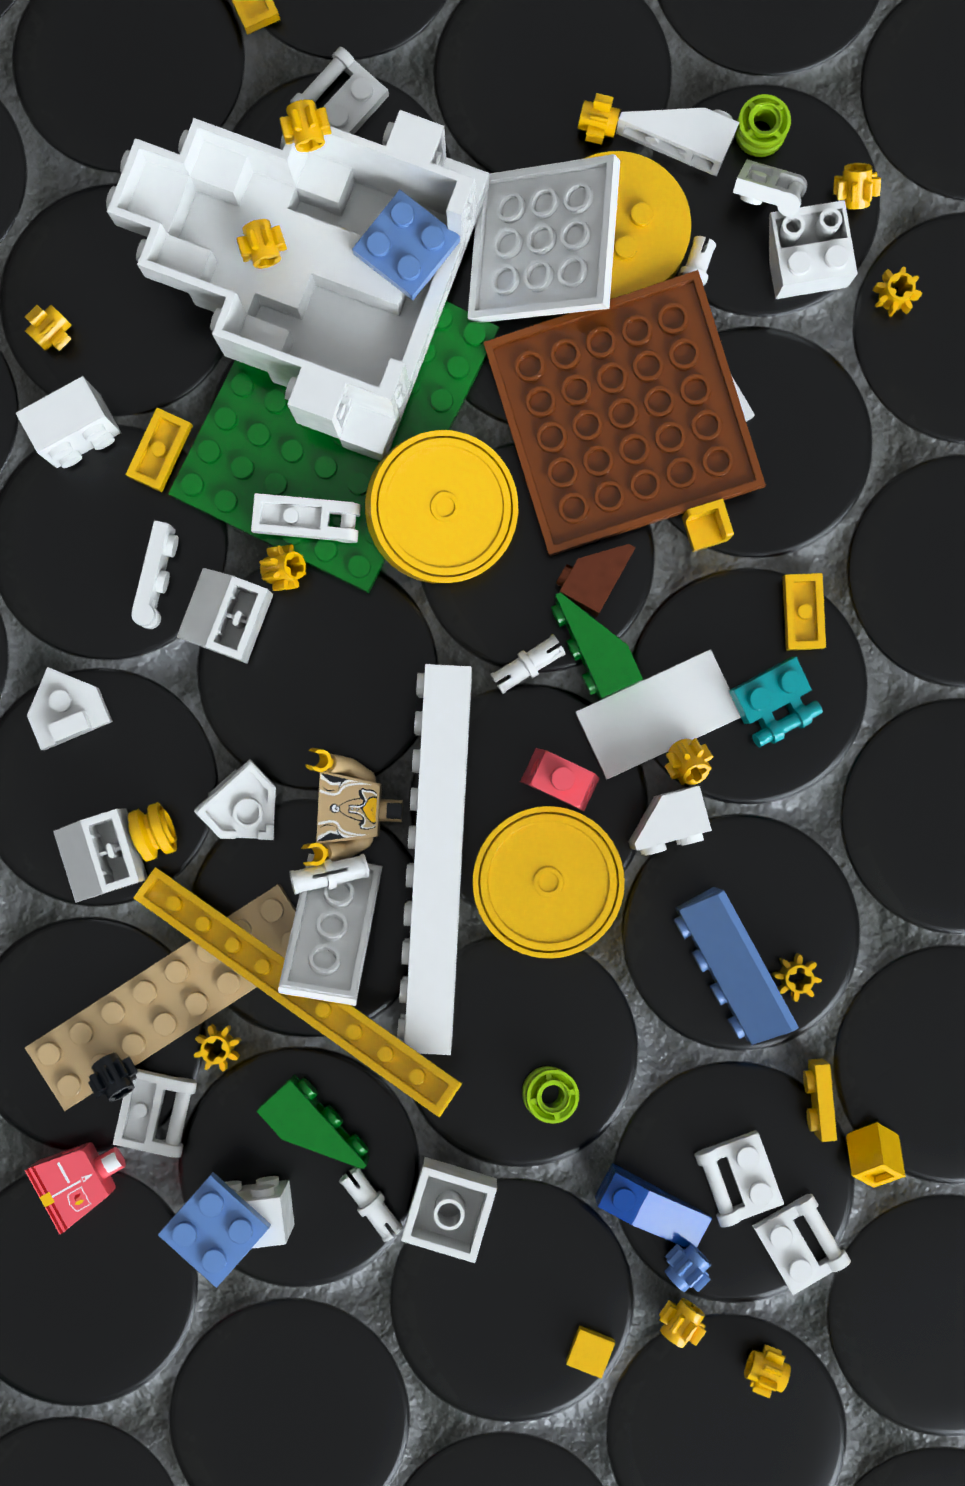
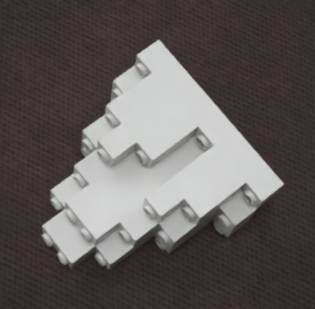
(320, 315)

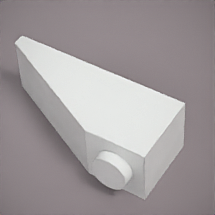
(688, 135)

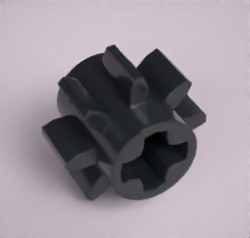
(113, 1077)

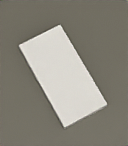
(657, 713)
(330, 939)

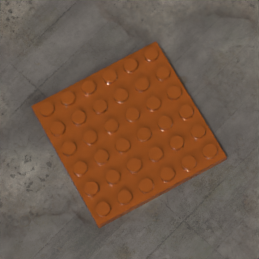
(624, 413)

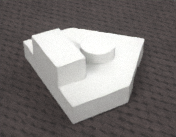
(65, 709)
(241, 805)

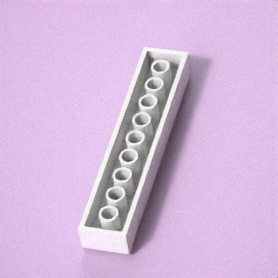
(437, 859)

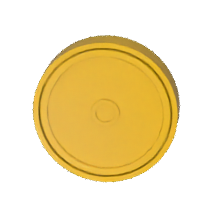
(650, 224)
(441, 507)
(548, 882)

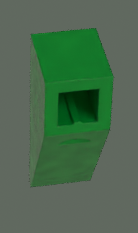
(603, 654)
(305, 1122)

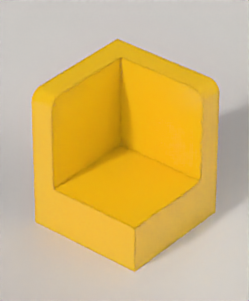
(707, 525)
(875, 1155)

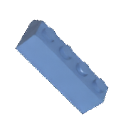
(735, 967)

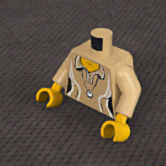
(348, 808)

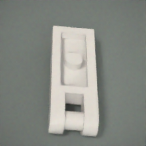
(304, 517)
(154, 577)

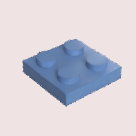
(406, 244)
(214, 1229)

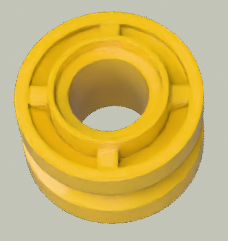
(152, 831)

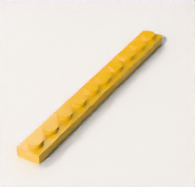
(263, 968)

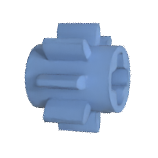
(687, 1267)

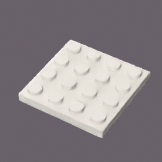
(545, 241)

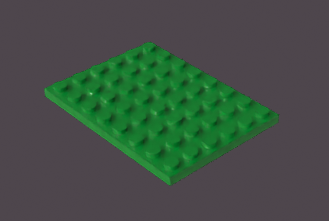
(259, 448)

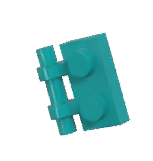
(770, 691)

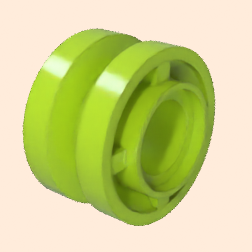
(766, 109)
(565, 1103)

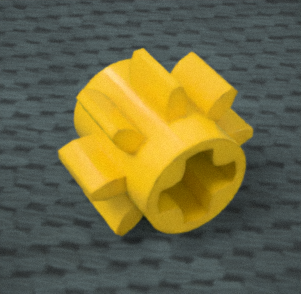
(599, 118)
(305, 125)
(857, 185)
(261, 243)
(906, 287)
(48, 327)
(282, 567)
(688, 761)
(802, 986)
(207, 1049)
(682, 1322)
(767, 1371)

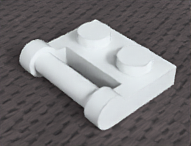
(354, 100)
(771, 185)
(142, 1111)
(751, 1174)
(791, 1251)

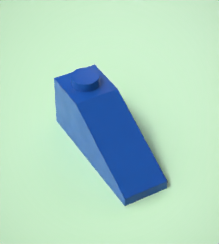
(651, 1208)

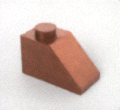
(594, 577)

